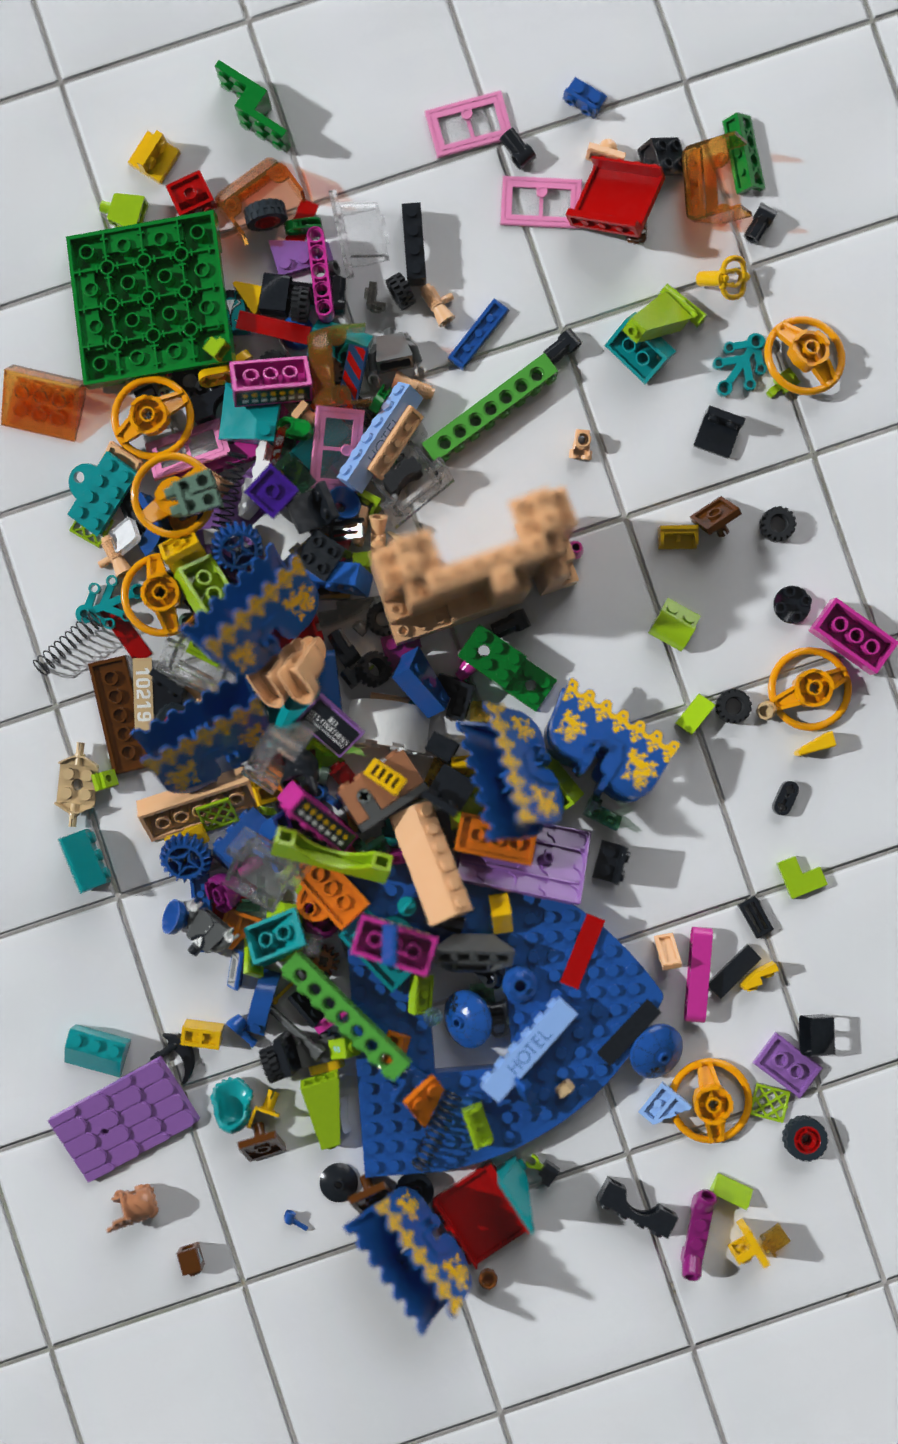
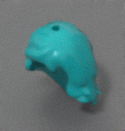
(232, 1104)

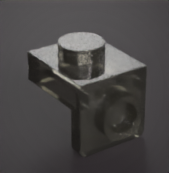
(371, 296)

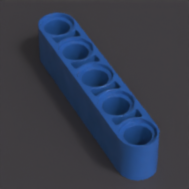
(329, 679)

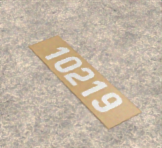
(143, 693)

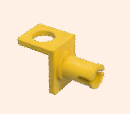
(268, 1106)

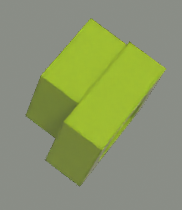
(217, 348)
(104, 780)

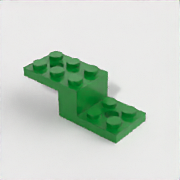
(252, 106)
(507, 667)

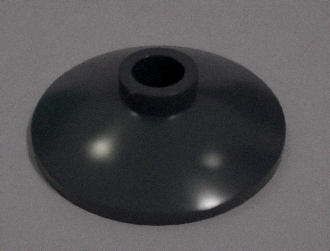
(338, 1173)
(421, 1181)

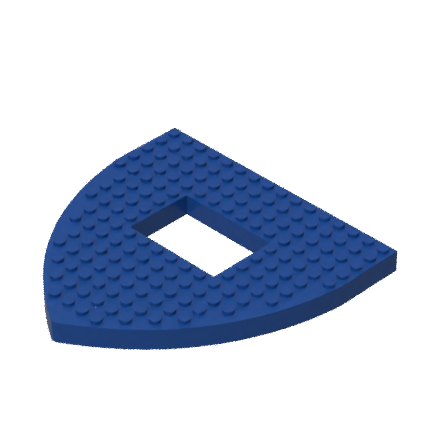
(543, 942)

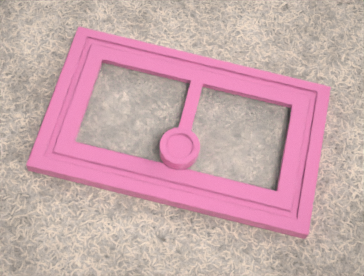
(468, 124)
(538, 201)
(334, 438)
(201, 445)

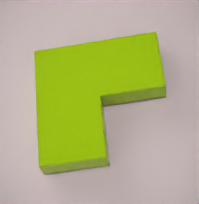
(798, 882)

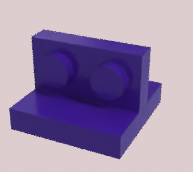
(272, 491)

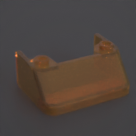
(700, 180)
(231, 197)
(321, 367)

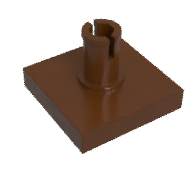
(716, 516)
(261, 1144)
(370, 1194)

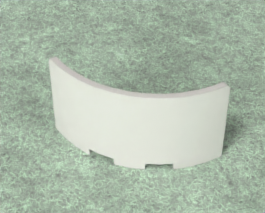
(281, 533)
(390, 724)

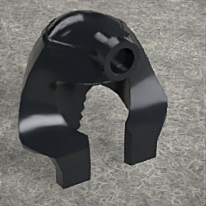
(304, 765)

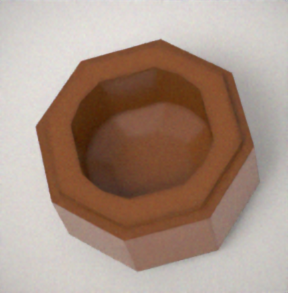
(488, 1278)

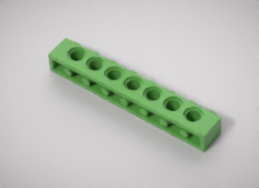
(541, 366)
(357, 1017)

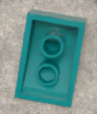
(275, 937)

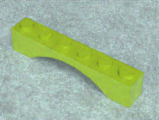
(365, 865)

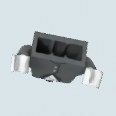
(393, 353)
(207, 930)

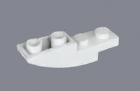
(247, 507)

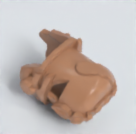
(135, 1207)

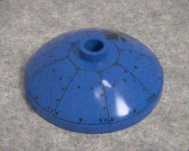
(467, 1019)
(656, 1051)

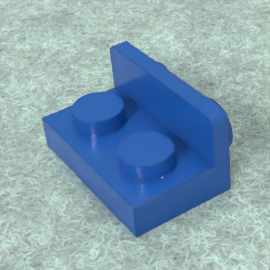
(584, 97)
(410, 1080)

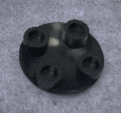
(792, 604)

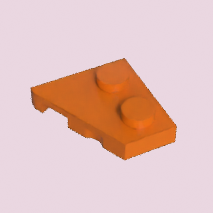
(239, 921)
(424, 1099)

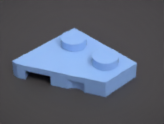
(663, 1104)

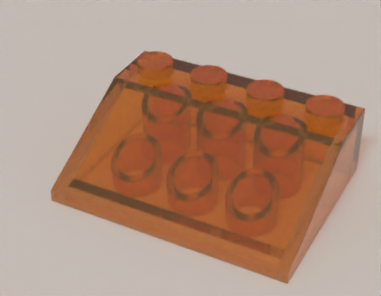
(42, 402)

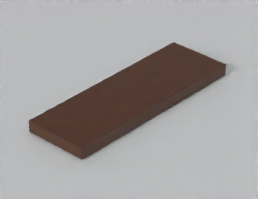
(115, 704)

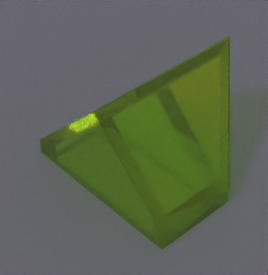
(322, 753)

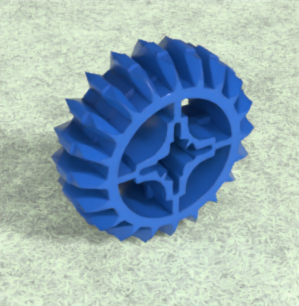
(224, 541)
(175, 851)

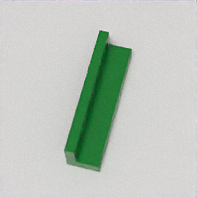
(740, 158)

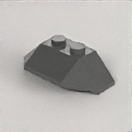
(473, 953)

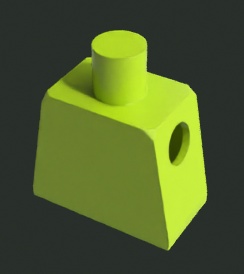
(125, 209)

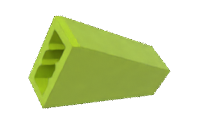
(657, 319)
(323, 1105)

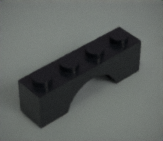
(414, 244)
(206, 404)
(657, 1219)

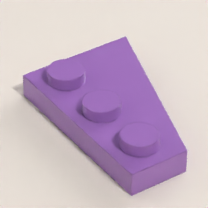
(293, 256)

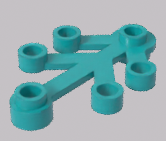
(741, 362)
(106, 604)

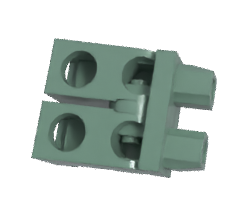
(194, 494)

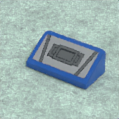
(236, 969)

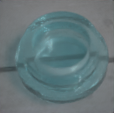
(432, 1016)

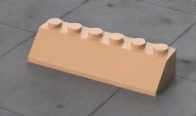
(173, 812)
(430, 863)

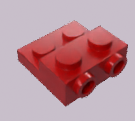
(191, 194)

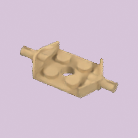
(69, 798)

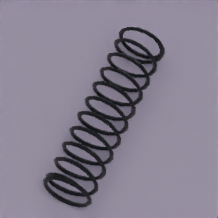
(231, 454)
(93, 622)
(457, 1098)

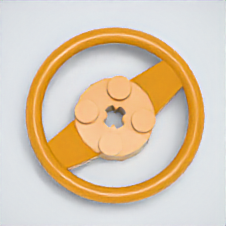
(815, 361)
(162, 409)
(160, 506)
(163, 607)
(800, 693)
(708, 1090)

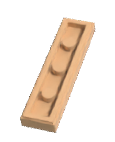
(395, 442)

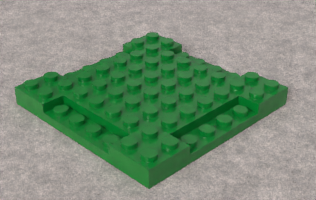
(149, 298)

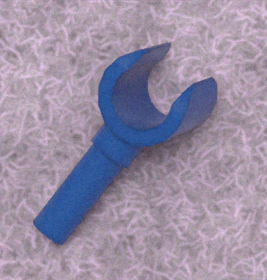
(289, 1219)

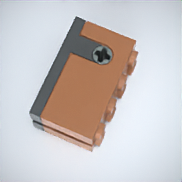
(378, 801)

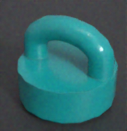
(407, 905)

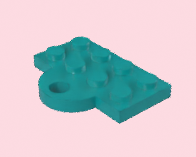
(100, 492)
(390, 976)

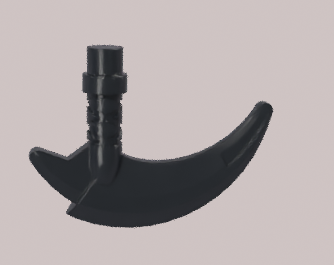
(185, 1053)

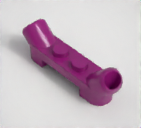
(697, 1234)

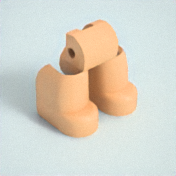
(291, 673)

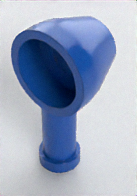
(328, 798)
(238, 1025)

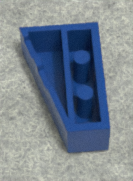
(346, 578)
(421, 683)
(250, 818)

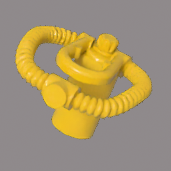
(720, 278)

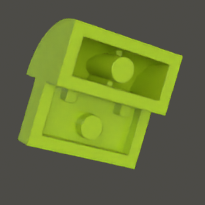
(674, 624)

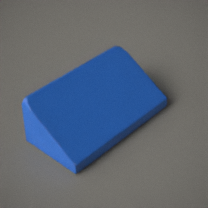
(389, 944)

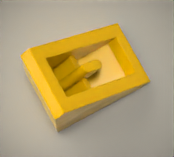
(250, 294)
(501, 913)

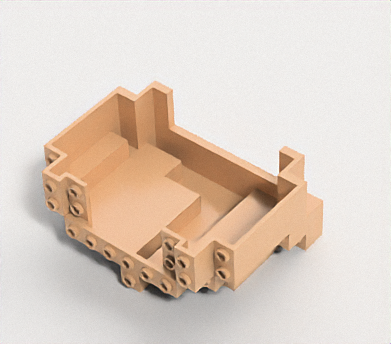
(429, 597)

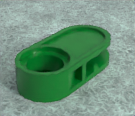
(301, 226)
(379, 399)
(299, 429)

